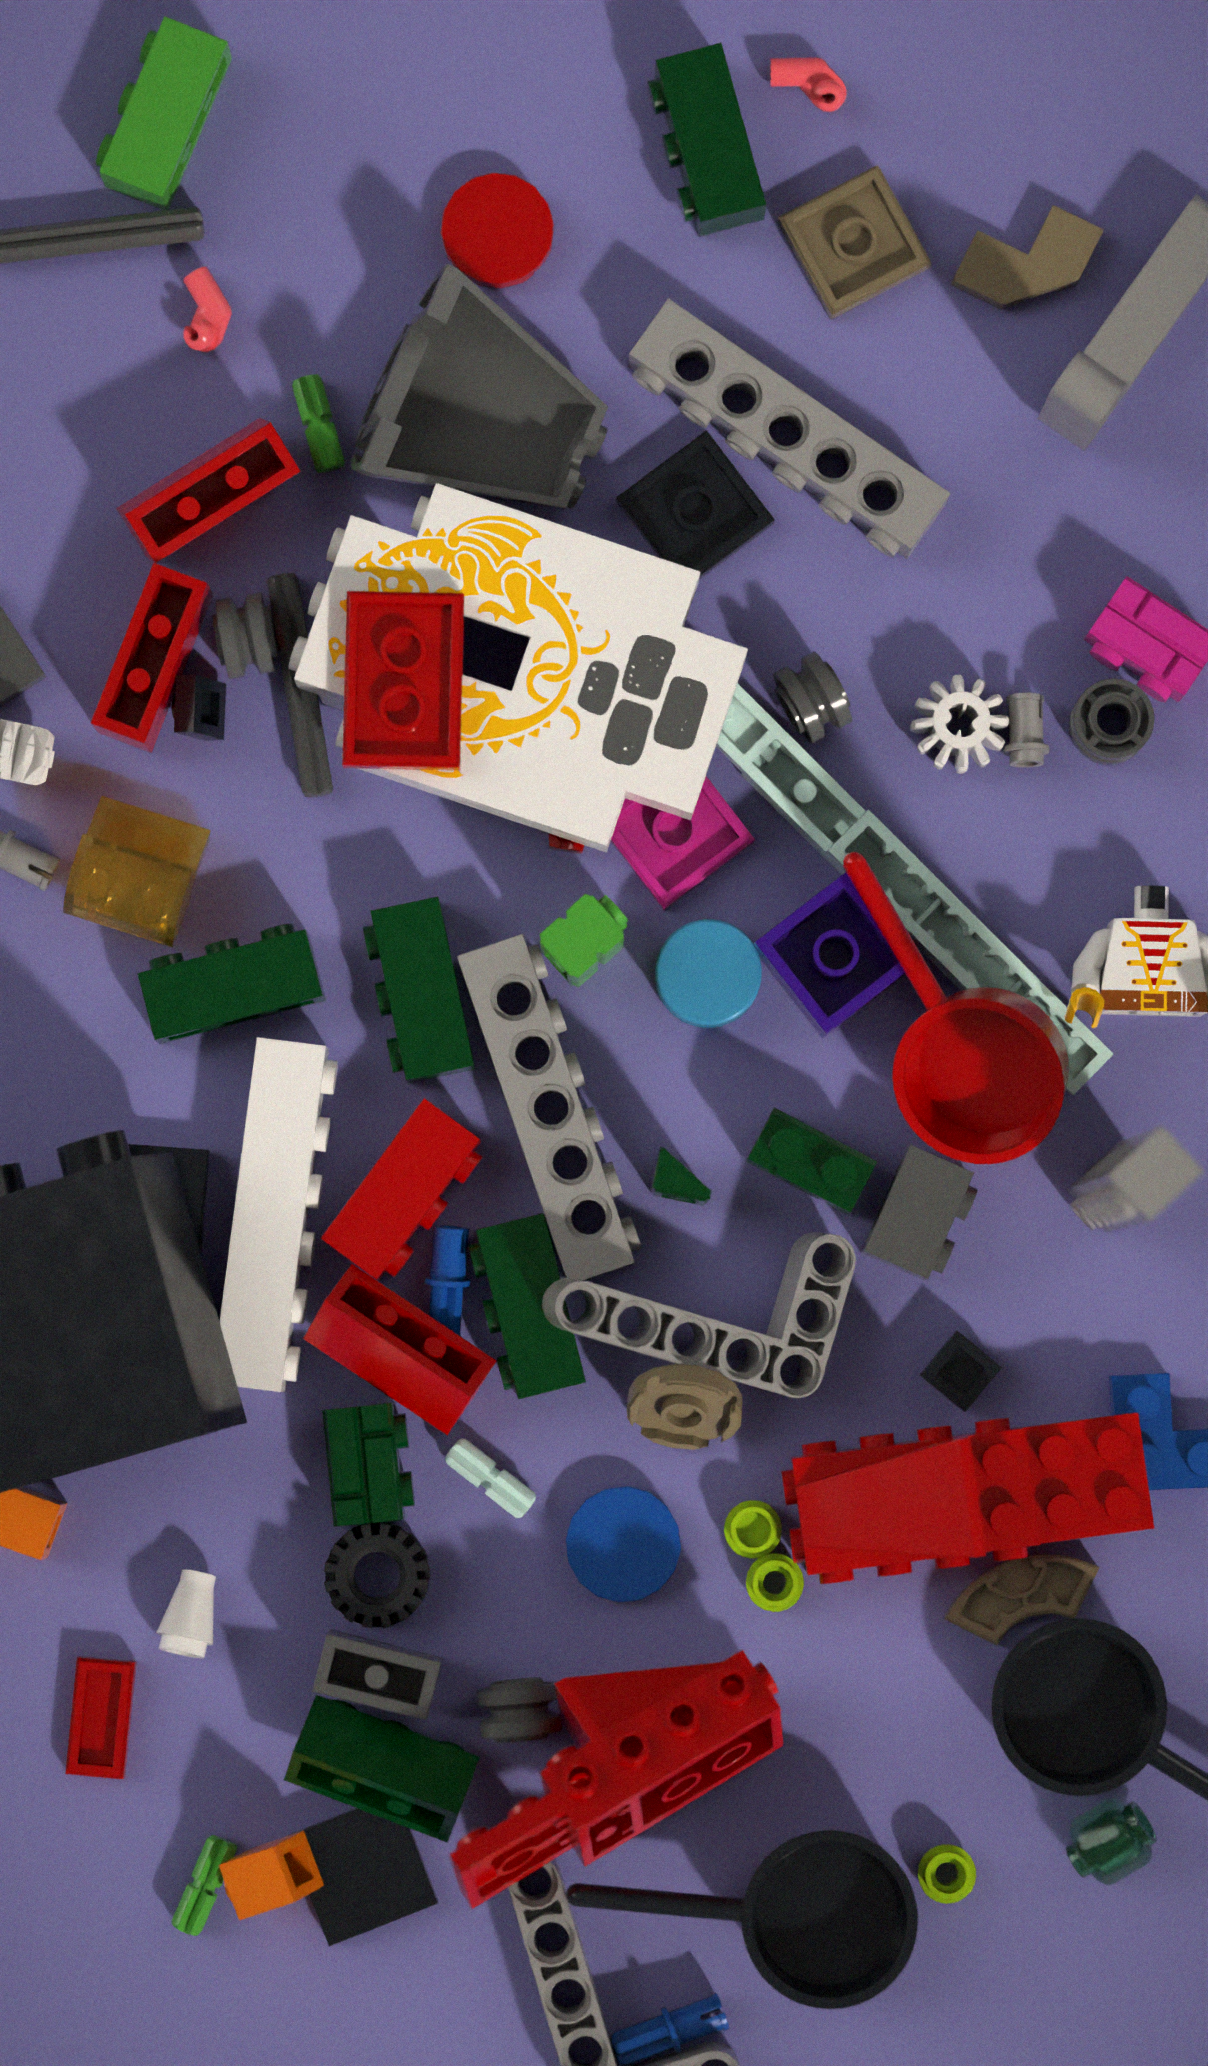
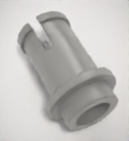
(1025, 730)
(20, 857)

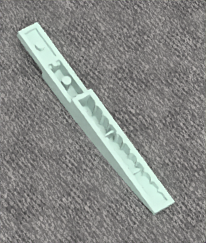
(928, 909)

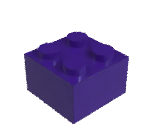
(830, 956)

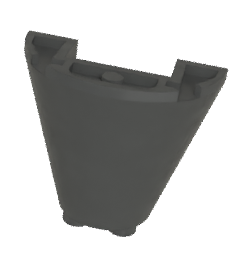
(478, 405)

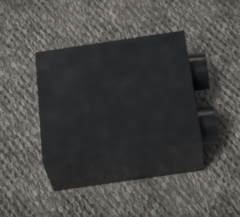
(104, 1316)

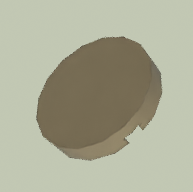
(684, 1406)

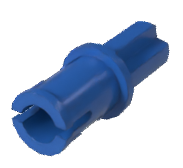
(448, 1274)
(668, 2031)

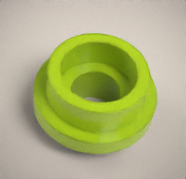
(774, 1601)
(952, 1891)

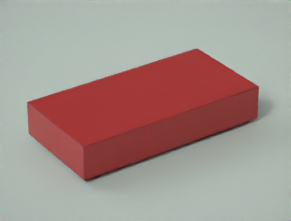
(101, 1717)

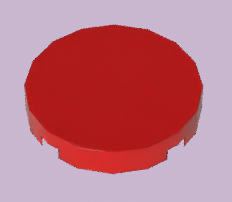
(497, 230)

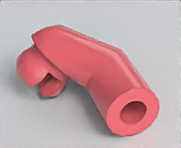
(813, 77)
(211, 315)

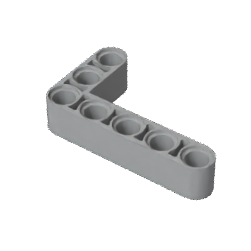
(1132, 332)
(713, 1337)
(571, 1963)

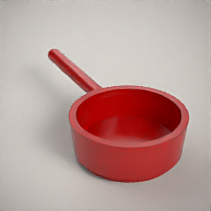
(980, 1066)

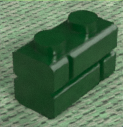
(811, 1161)
(366, 1464)

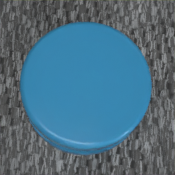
(708, 973)

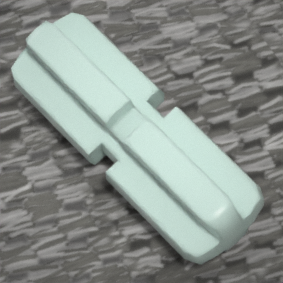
(499, 1485)

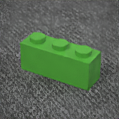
(163, 113)

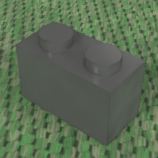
(919, 1213)
(377, 1674)

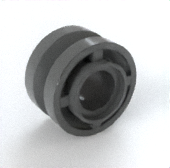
(245, 635)
(812, 697)
(1126, 699)
(518, 1710)

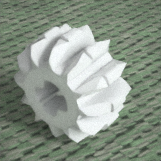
(940, 715)
(25, 752)

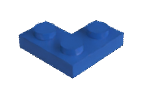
(1171, 1456)

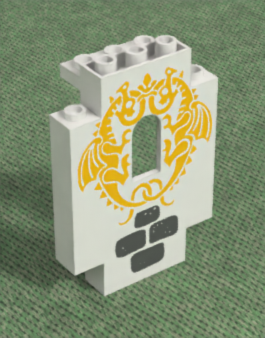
(609, 685)

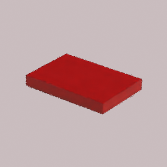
(403, 680)

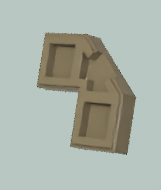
(1010, 276)

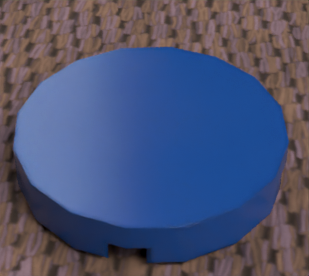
(623, 1544)

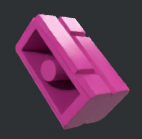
(1149, 641)

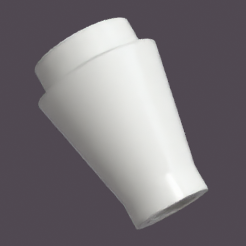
(189, 1617)

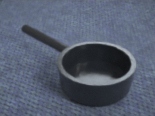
(1085, 1710)
(820, 1919)

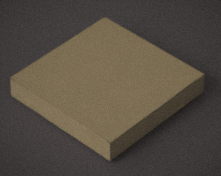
(854, 242)

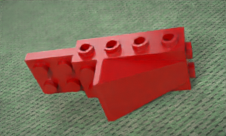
(964, 1494)
(642, 1753)

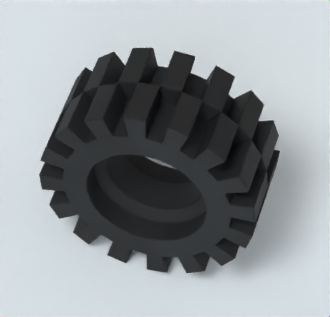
(370, 1610)

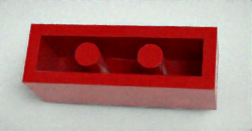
(208, 489)
(151, 657)
(404, 1191)
(399, 1349)

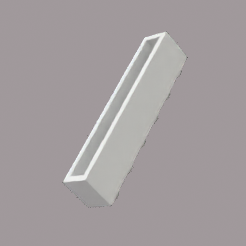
(272, 1211)

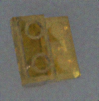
(135, 871)

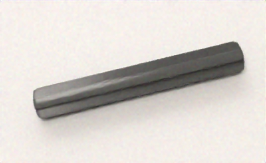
(101, 234)
(302, 704)

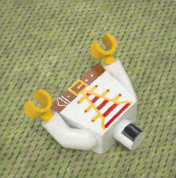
(1142, 964)

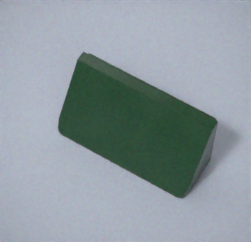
(676, 1182)

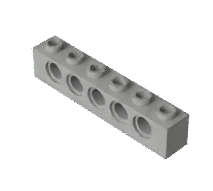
(680, 335)
(486, 975)
(1133, 1181)

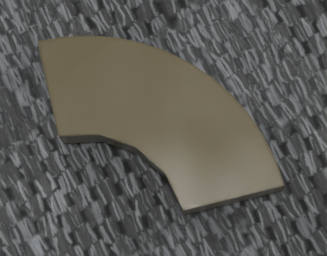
(1021, 1590)

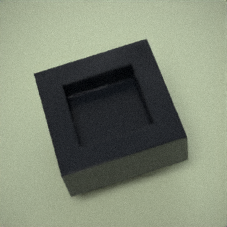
(199, 707)
(960, 1371)

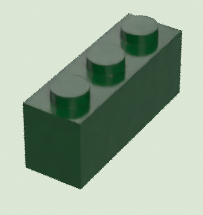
(707, 140)
(231, 983)
(419, 990)
(519, 1271)
(381, 1768)

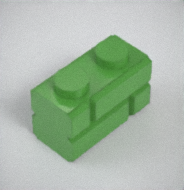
(585, 938)

